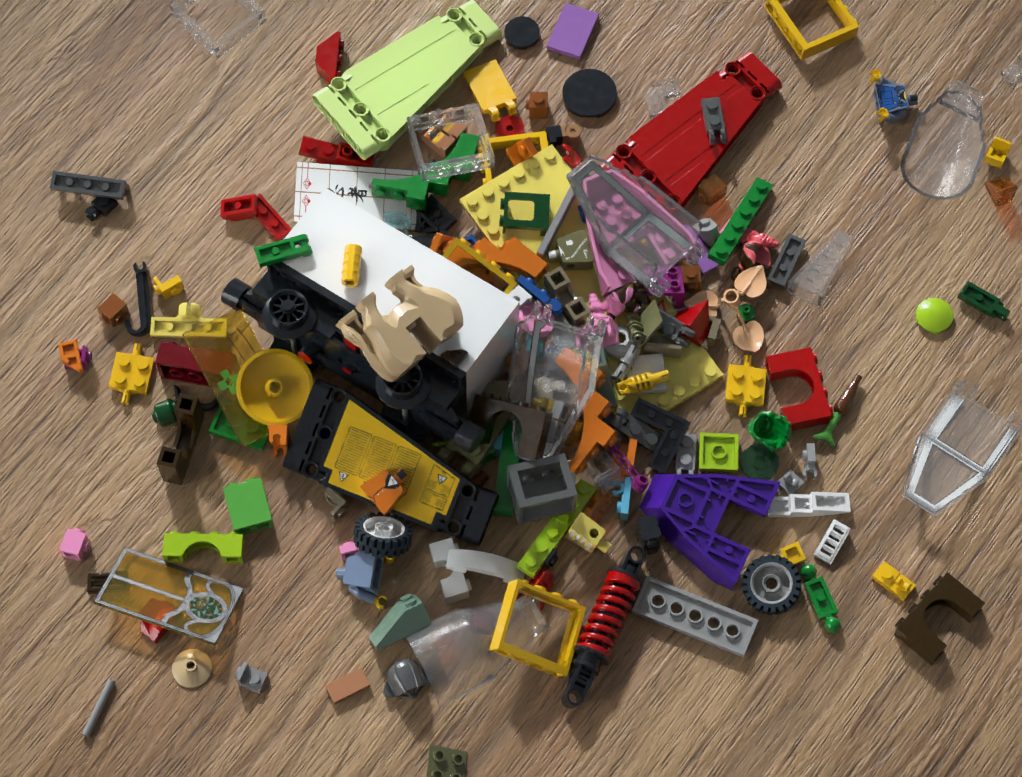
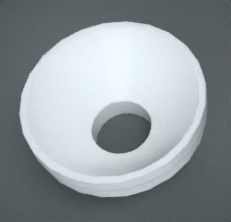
(619, 350)

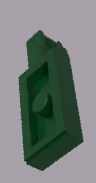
(983, 301)

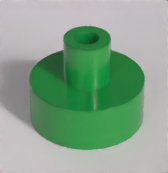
(747, 311)

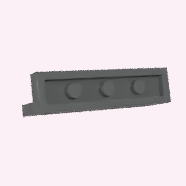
(88, 185)

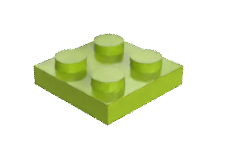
(718, 452)

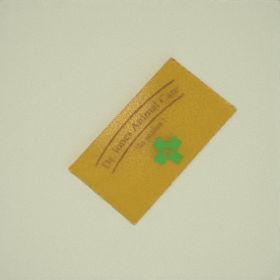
(221, 351)

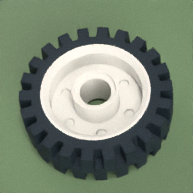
(383, 534)

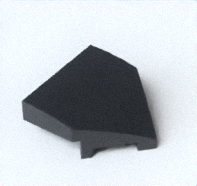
(433, 218)

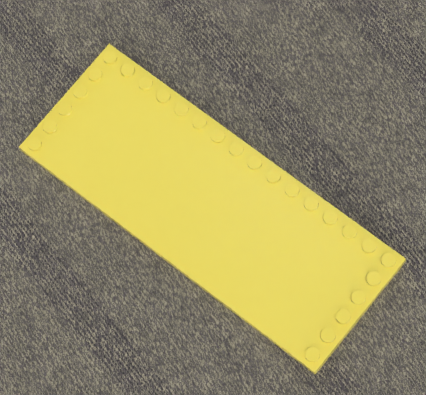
(547, 175)

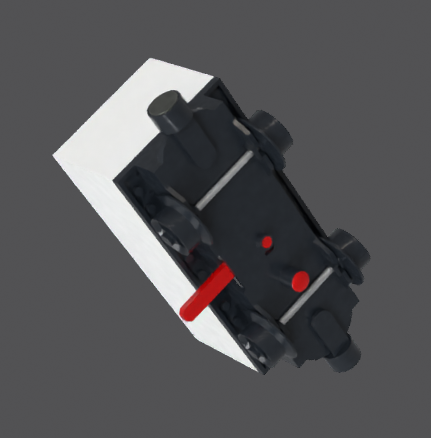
(305, 300)

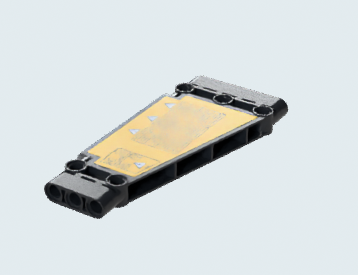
(365, 445)

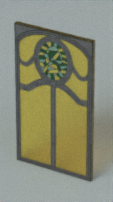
(169, 596)

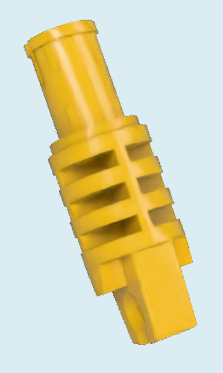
(642, 382)

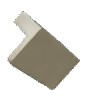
(662, 344)

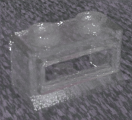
(607, 479)

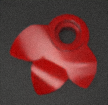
(573, 158)

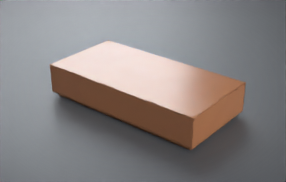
(347, 686)

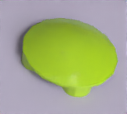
(934, 315)

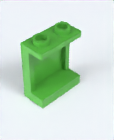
(248, 506)

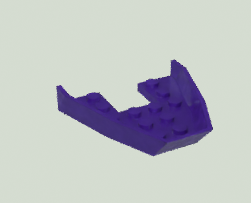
(691, 509)

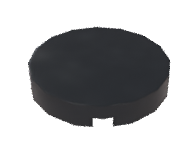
(522, 32)

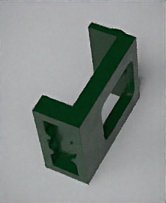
(541, 212)

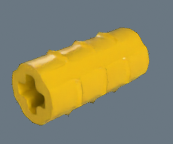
(351, 265)

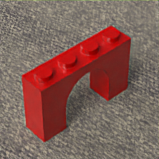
(802, 364)

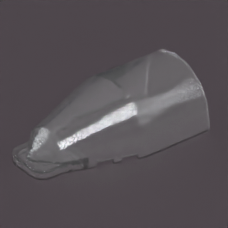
(946, 144)

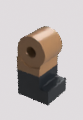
(563, 134)

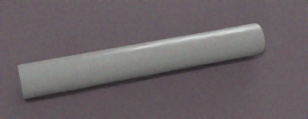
(98, 708)

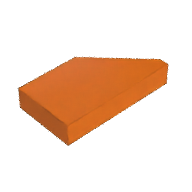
(71, 355)

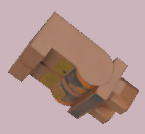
(441, 138)

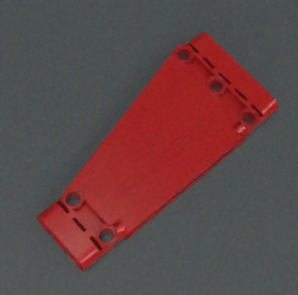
(675, 145)

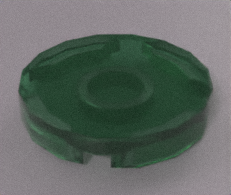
(759, 462)

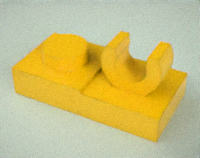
(893, 581)

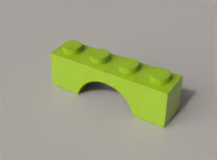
(179, 546)

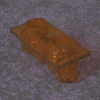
(600, 502)

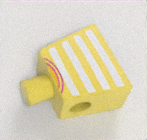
(588, 534)

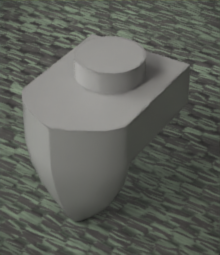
(709, 231)

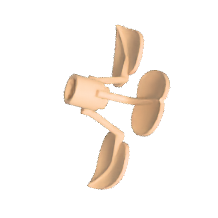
(749, 282)

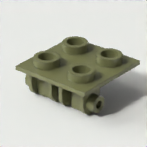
(645, 325)
(445, 762)

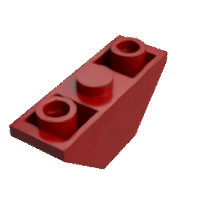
(329, 57)

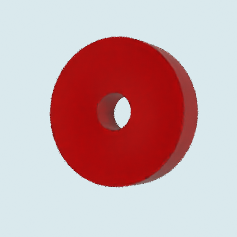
(509, 122)

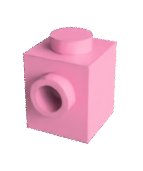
(75, 544)

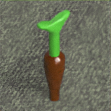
(840, 409)

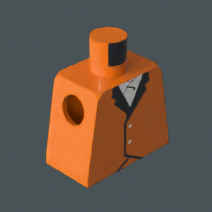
(386, 489)

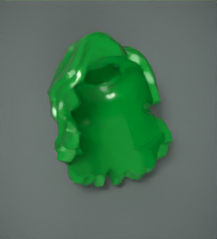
(770, 430)

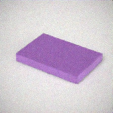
(572, 31)

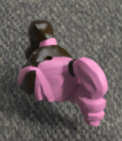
(622, 301)

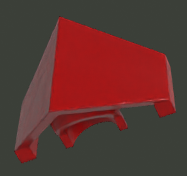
(697, 320)

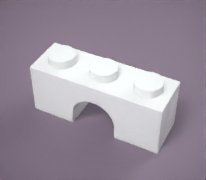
(455, 586)

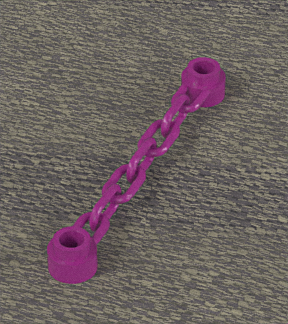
(639, 482)

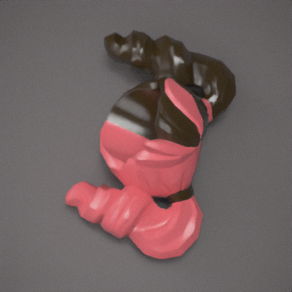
(755, 253)

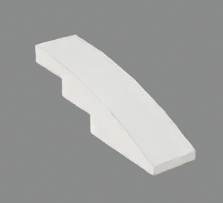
(810, 505)

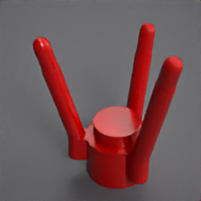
(544, 579)

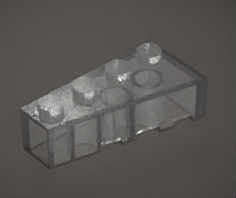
(820, 271)

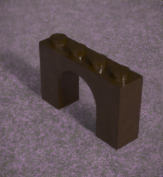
(534, 421)
(175, 460)
(946, 592)

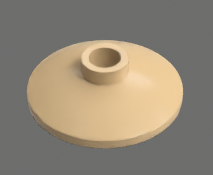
(192, 677)

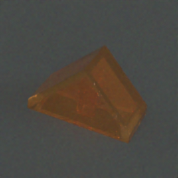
(1001, 190)

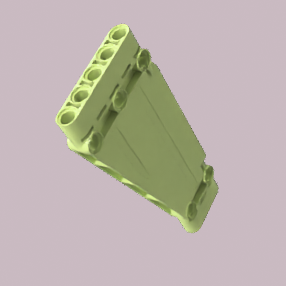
(404, 78)

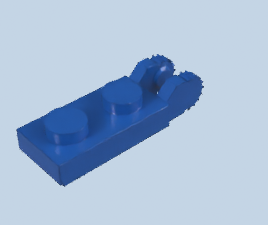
(540, 295)

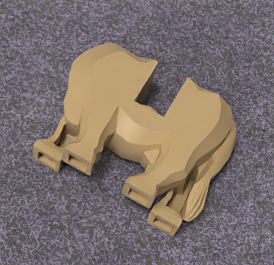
(387, 340)

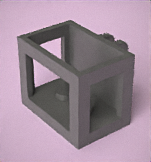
(541, 488)

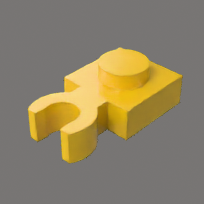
(793, 553)

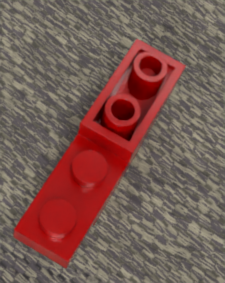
(332, 153)

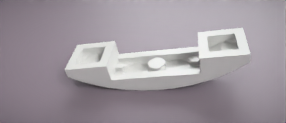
(483, 562)

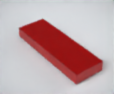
(271, 219)

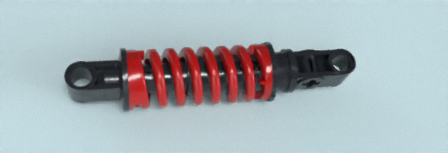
(602, 625)

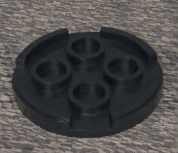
(589, 93)

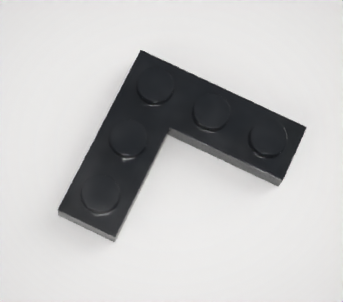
(672, 426)

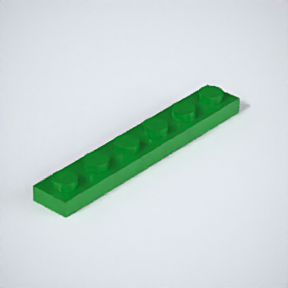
(740, 221)

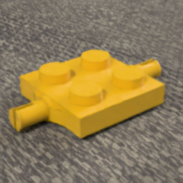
(131, 373)
(745, 385)

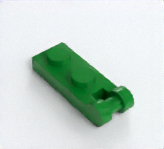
(283, 250)

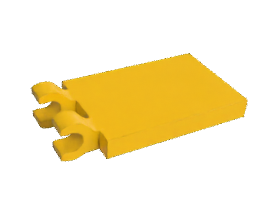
(491, 89)

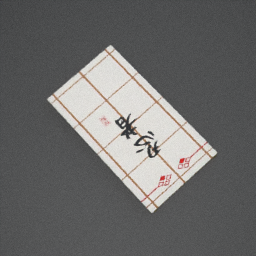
(351, 184)

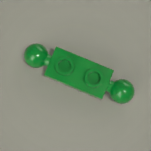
(820, 598)

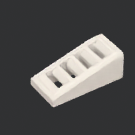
(839, 527)

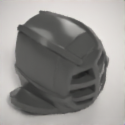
(405, 679)

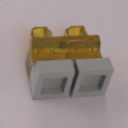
(559, 412)

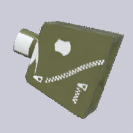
(572, 252)

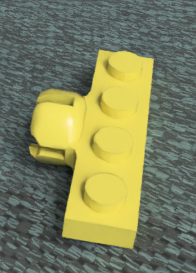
(187, 319)

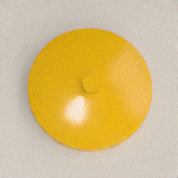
(274, 387)

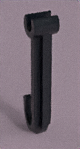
(143, 301)

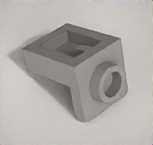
(251, 678)

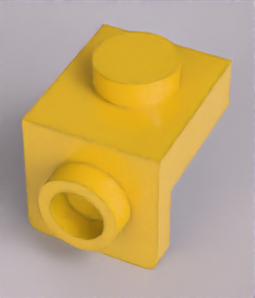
(998, 152)
(169, 288)

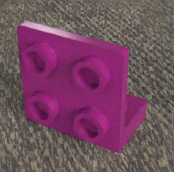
(676, 290)

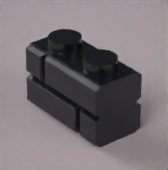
(648, 534)

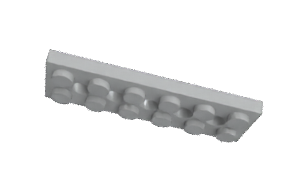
(697, 629)

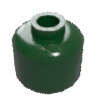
(164, 412)

